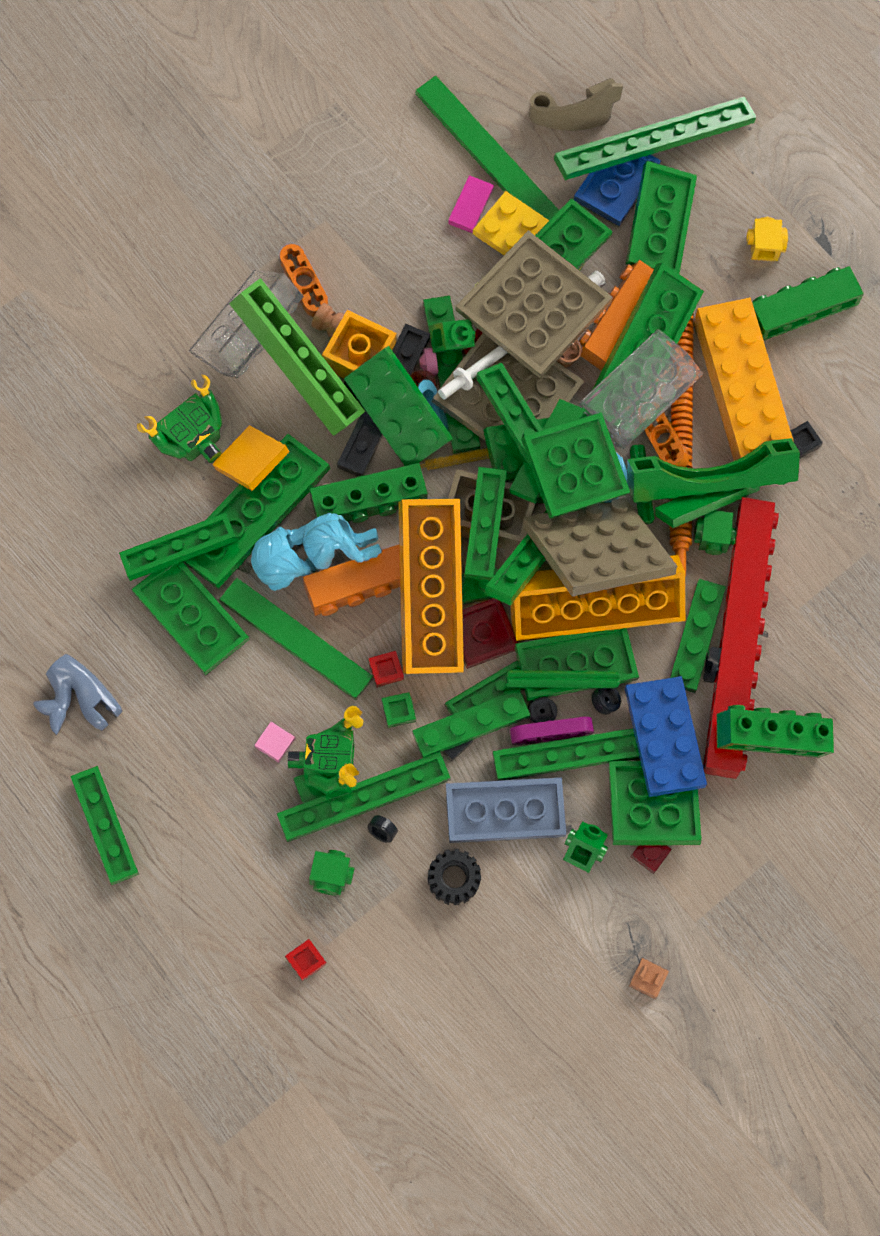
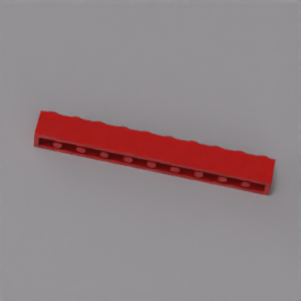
(741, 627)

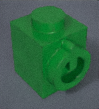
(452, 335)
(715, 532)
(331, 872)

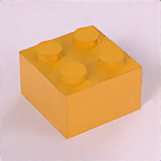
(355, 343)

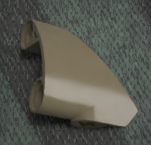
(578, 116)

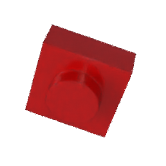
(386, 669)
(305, 960)

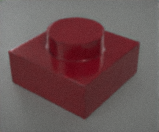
(651, 856)

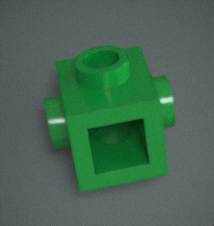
(585, 846)

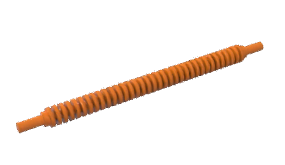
(682, 424)

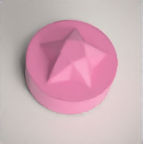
(429, 361)

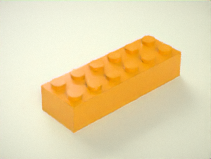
(741, 375)
(431, 586)
(549, 609)

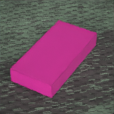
(470, 204)

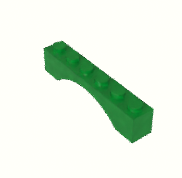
(768, 464)

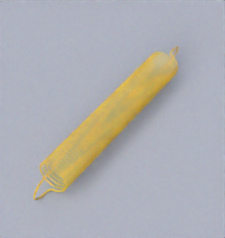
(472, 453)

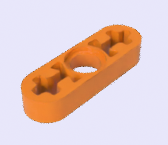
(304, 268)
(653, 433)

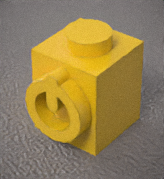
(767, 239)

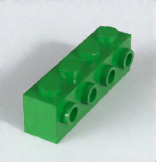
(369, 494)
(775, 732)

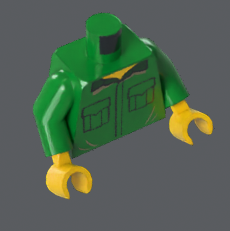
(189, 428)
(330, 755)

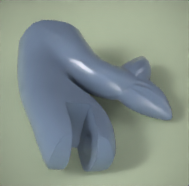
(70, 674)

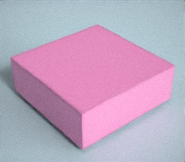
(274, 742)

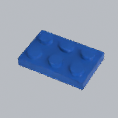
(613, 189)

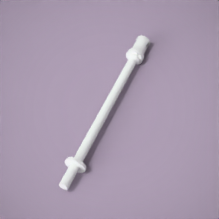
(464, 378)

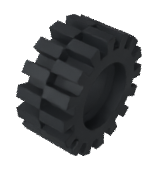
(460, 860)

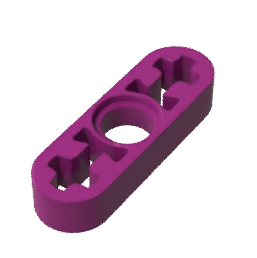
(551, 730)

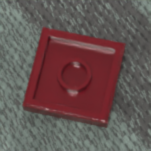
(486, 633)

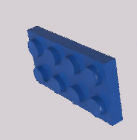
(665, 736)

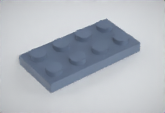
(505, 810)

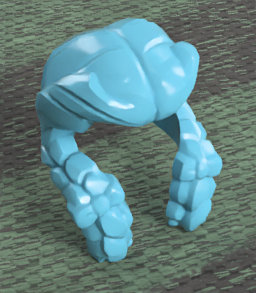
(333, 532)
(276, 561)

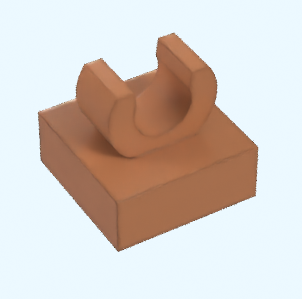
(648, 978)

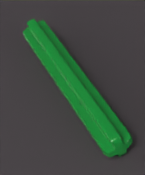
(562, 679)

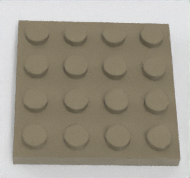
(534, 304)
(541, 394)
(599, 547)

